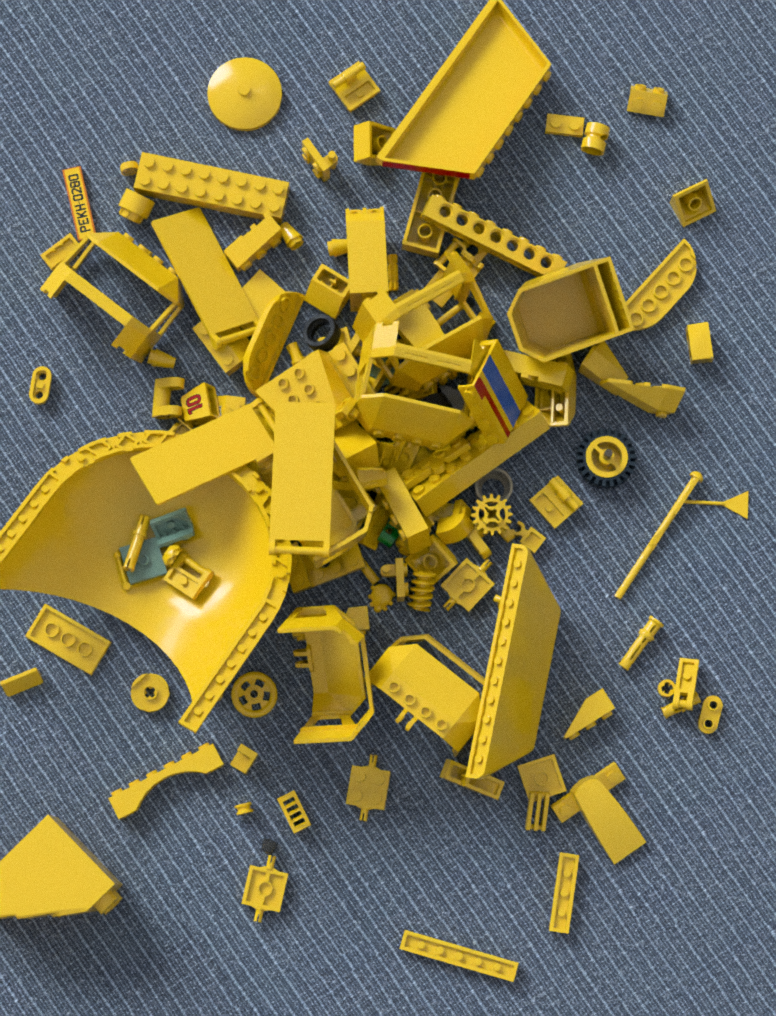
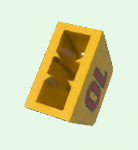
(200, 405)

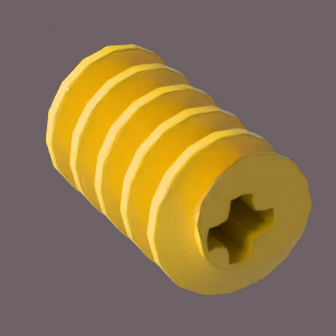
(422, 590)

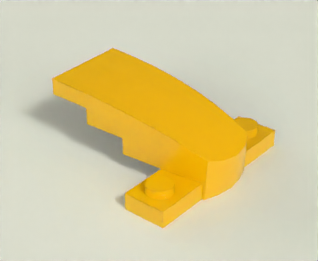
(418, 326)
(602, 812)

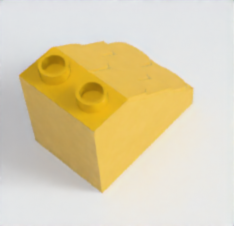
(54, 876)

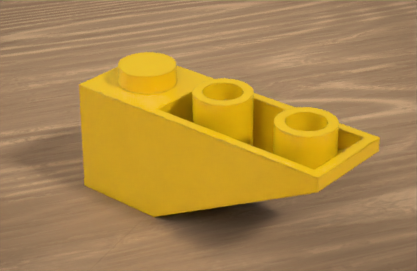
(592, 709)

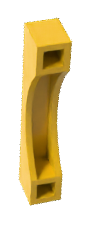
(129, 800)

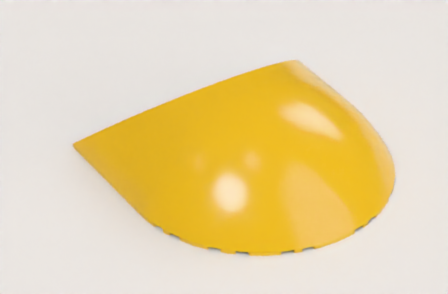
(87, 510)

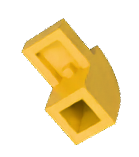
(455, 527)

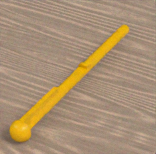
(696, 477)

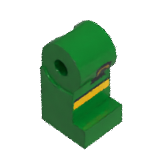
(388, 535)

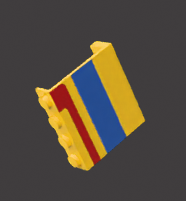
(495, 395)

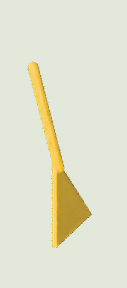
(736, 504)

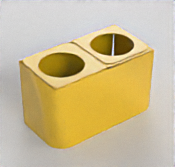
(699, 343)

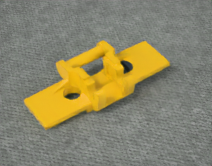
(471, 256)

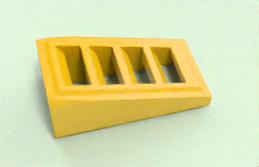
(295, 829)

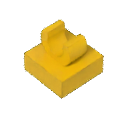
(347, 410)

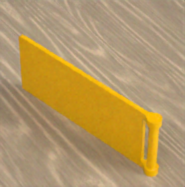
(206, 275)
(204, 453)
(302, 476)

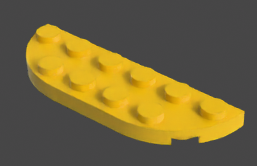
(663, 287)
(270, 338)

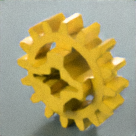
(485, 521)

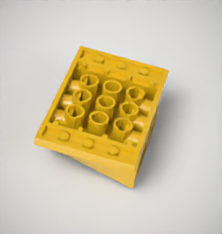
(315, 379)

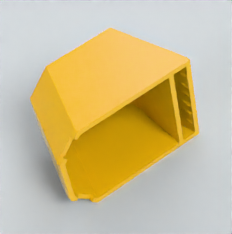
(569, 310)

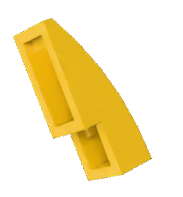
(456, 773)

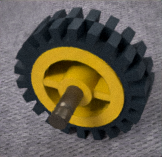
(605, 458)

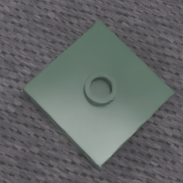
(149, 562)

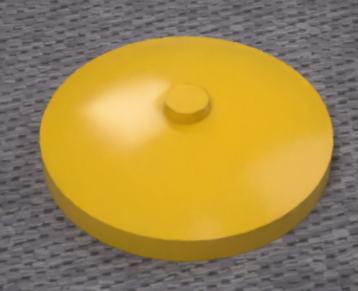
(244, 94)

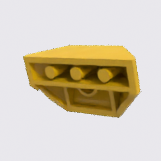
(558, 406)

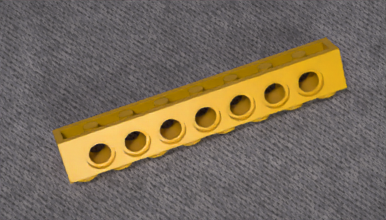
(432, 215)

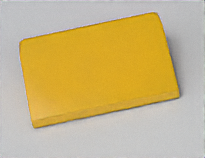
(22, 682)

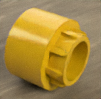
(135, 206)

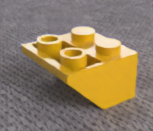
(328, 291)

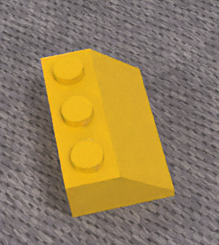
(229, 355)

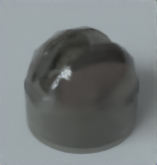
(268, 846)

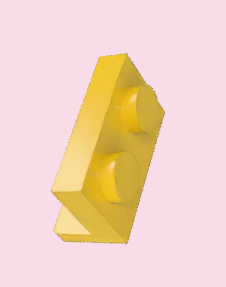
(647, 100)

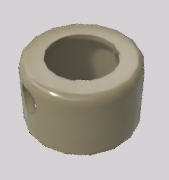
(501, 476)

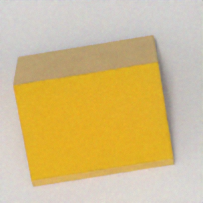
(693, 203)

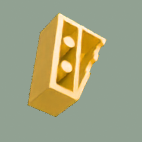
(254, 243)

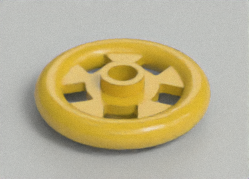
(237, 692)

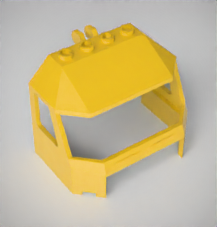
(135, 337)
(457, 342)
(407, 418)
(342, 521)
(334, 670)
(429, 689)

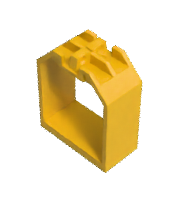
(366, 254)

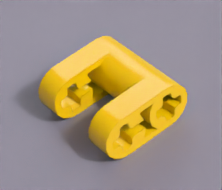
(162, 396)
(475, 537)

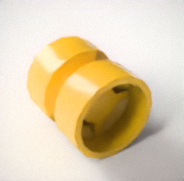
(595, 138)

